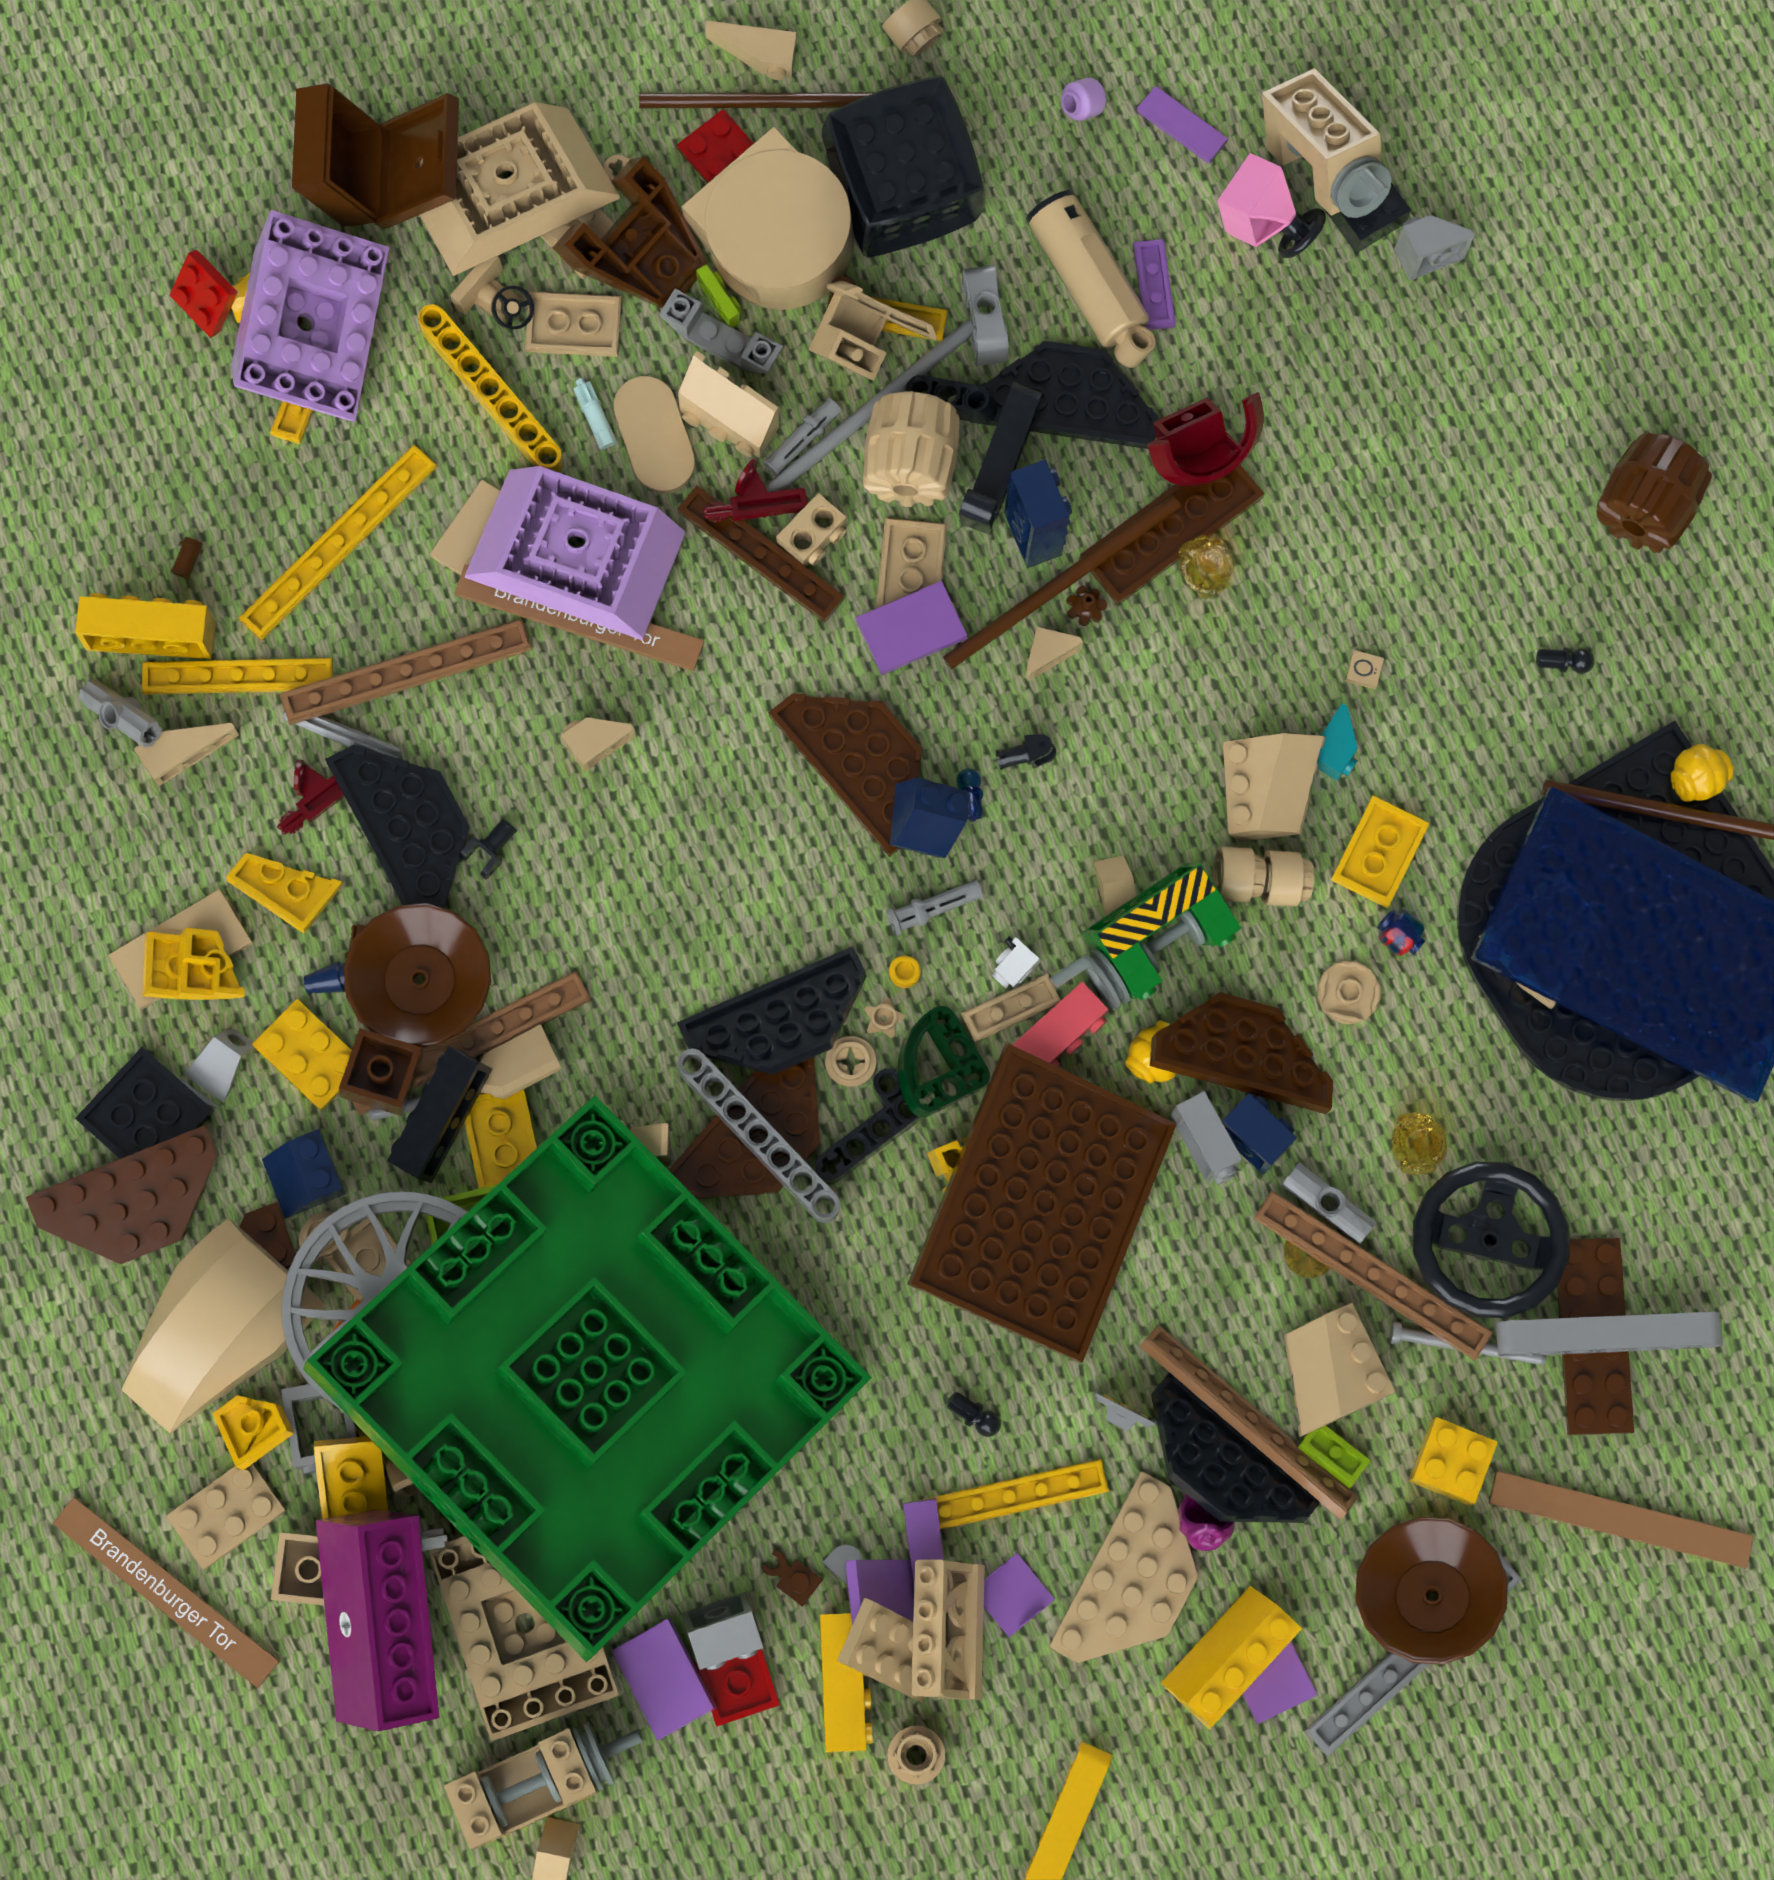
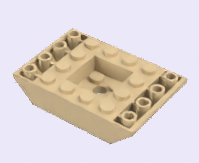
(550, 185)
(513, 1673)

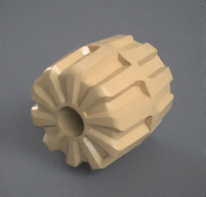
(911, 448)

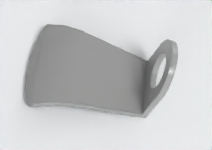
(218, 1065)

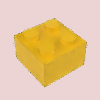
(1453, 1461)

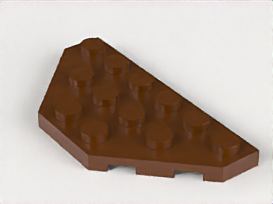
(856, 752)
(1243, 1049)
(724, 1167)
(132, 1202)

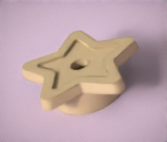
(875, 1014)

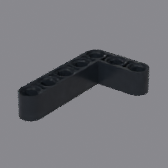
(985, 501)

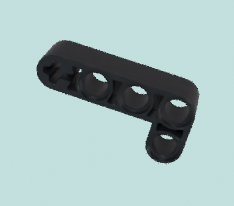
(863, 1133)

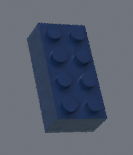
(1037, 513)

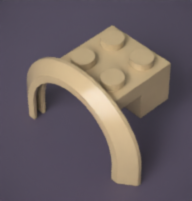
(853, 326)

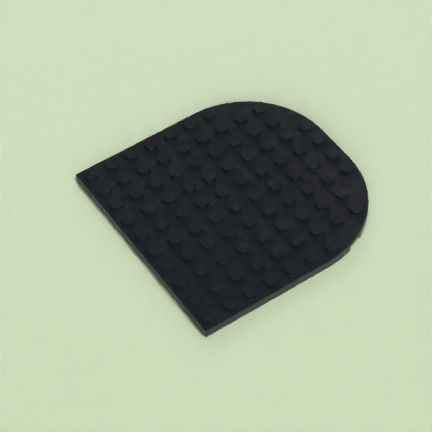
(1558, 1039)

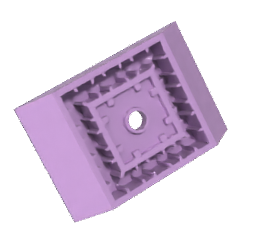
(333, 284)
(606, 581)

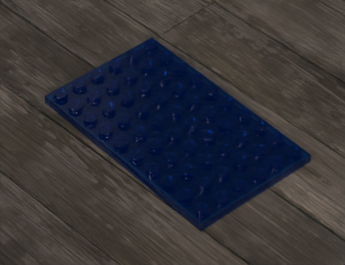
(1639, 943)

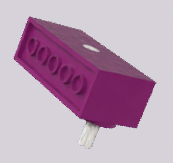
(378, 1618)

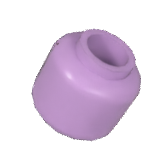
(1083, 99)

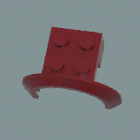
(1195, 445)

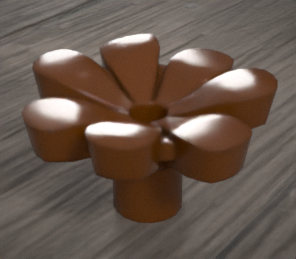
(1086, 605)

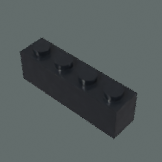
(439, 1114)

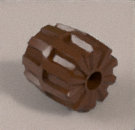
(1654, 492)

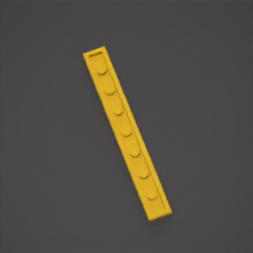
(337, 542)

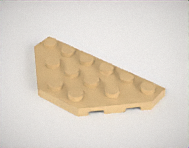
(1134, 1580)

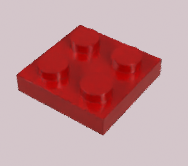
(714, 145)
(203, 293)
(740, 1688)

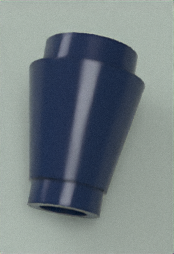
(326, 980)

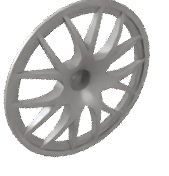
(367, 1284)

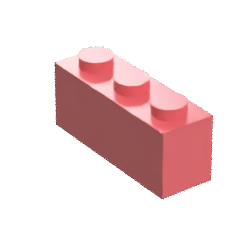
(1065, 1026)

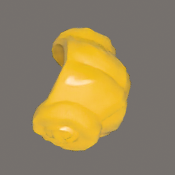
(1701, 773)
(1139, 1056)

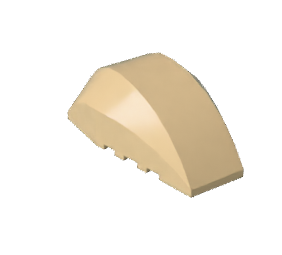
(211, 1327)

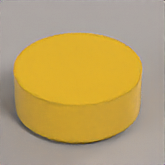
(904, 971)

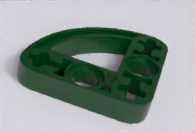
(959, 1065)

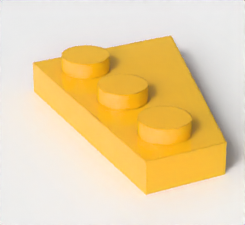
(286, 892)

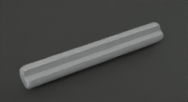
(348, 736)

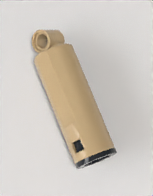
(1092, 277)

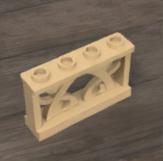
(957, 1669)

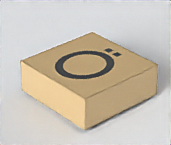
(1364, 669)

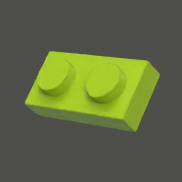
(713, 286)
(1334, 1455)

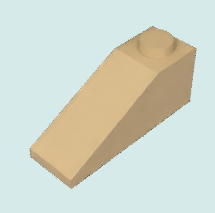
(761, 48)
(183, 748)

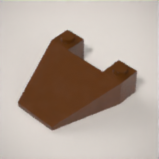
(646, 248)

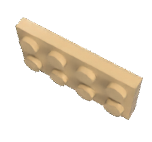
(881, 1647)

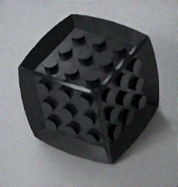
(904, 165)

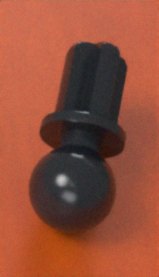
(1580, 660)
(986, 1422)

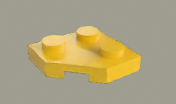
(251, 1428)

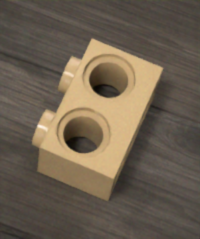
(804, 527)

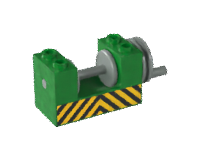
(1119, 958)

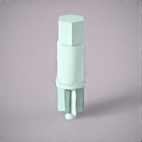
(594, 414)

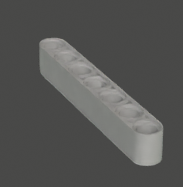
(754, 1120)
(1609, 1334)

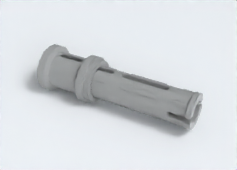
(919, 911)

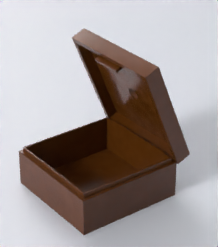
(370, 169)

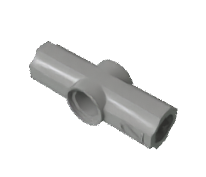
(120, 713)
(1345, 1218)

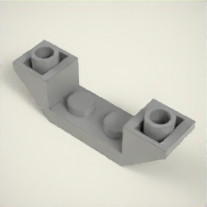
(746, 353)

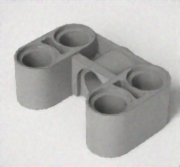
(989, 329)

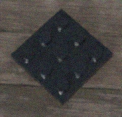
(142, 1107)

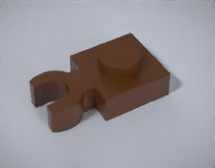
(796, 1581)

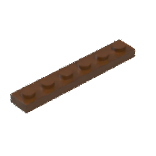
(764, 557)

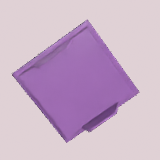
(1014, 1595)

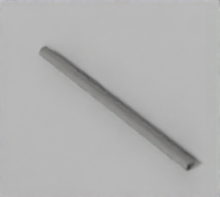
(864, 413)

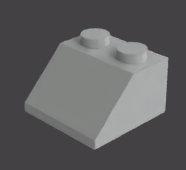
(1431, 245)
(722, 1631)

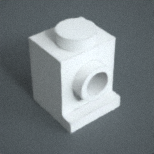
(1015, 965)

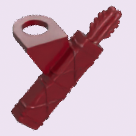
(755, 500)
(317, 795)

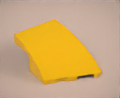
(188, 967)

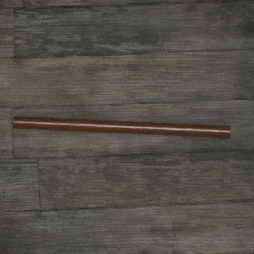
(748, 100)
(1062, 581)
(1664, 810)

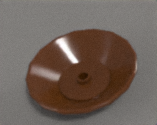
(414, 943)
(1424, 1559)

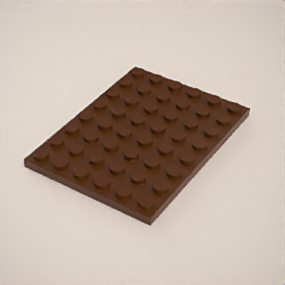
(1042, 1203)

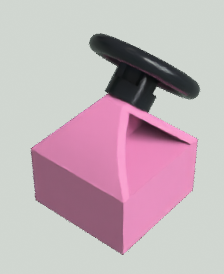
(1260, 206)

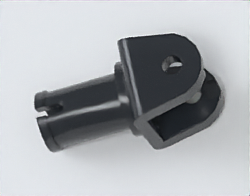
(1035, 751)
(492, 845)

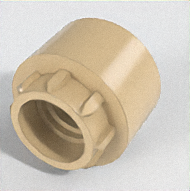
(914, 27)
(1238, 873)
(1287, 878)
(933, 1749)

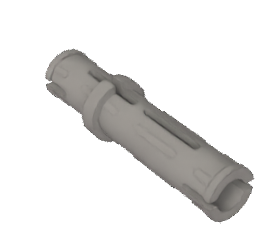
(802, 436)

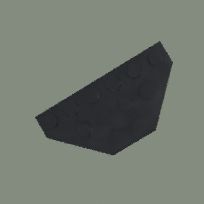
(1081, 395)
(406, 819)
(781, 1019)
(1221, 1465)

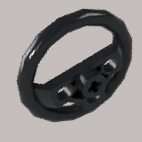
(1500, 1186)

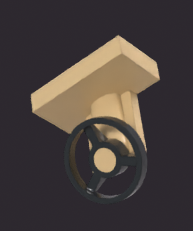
(496, 300)

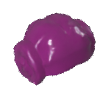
(1201, 1527)

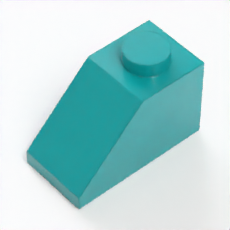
(1339, 745)

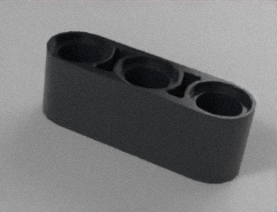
(965, 401)

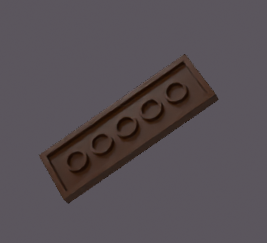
(1202, 512)
(1595, 1383)

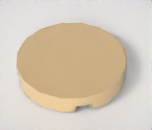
(1347, 1001)

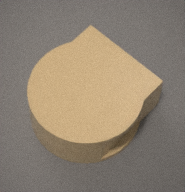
(775, 225)

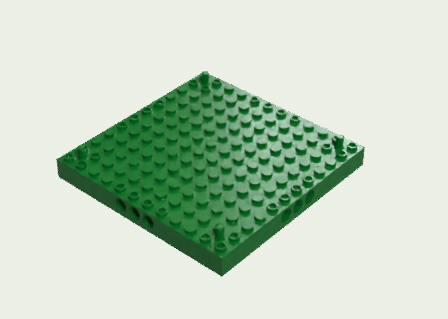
(587, 1376)

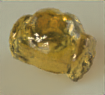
(1206, 565)
(1418, 1143)

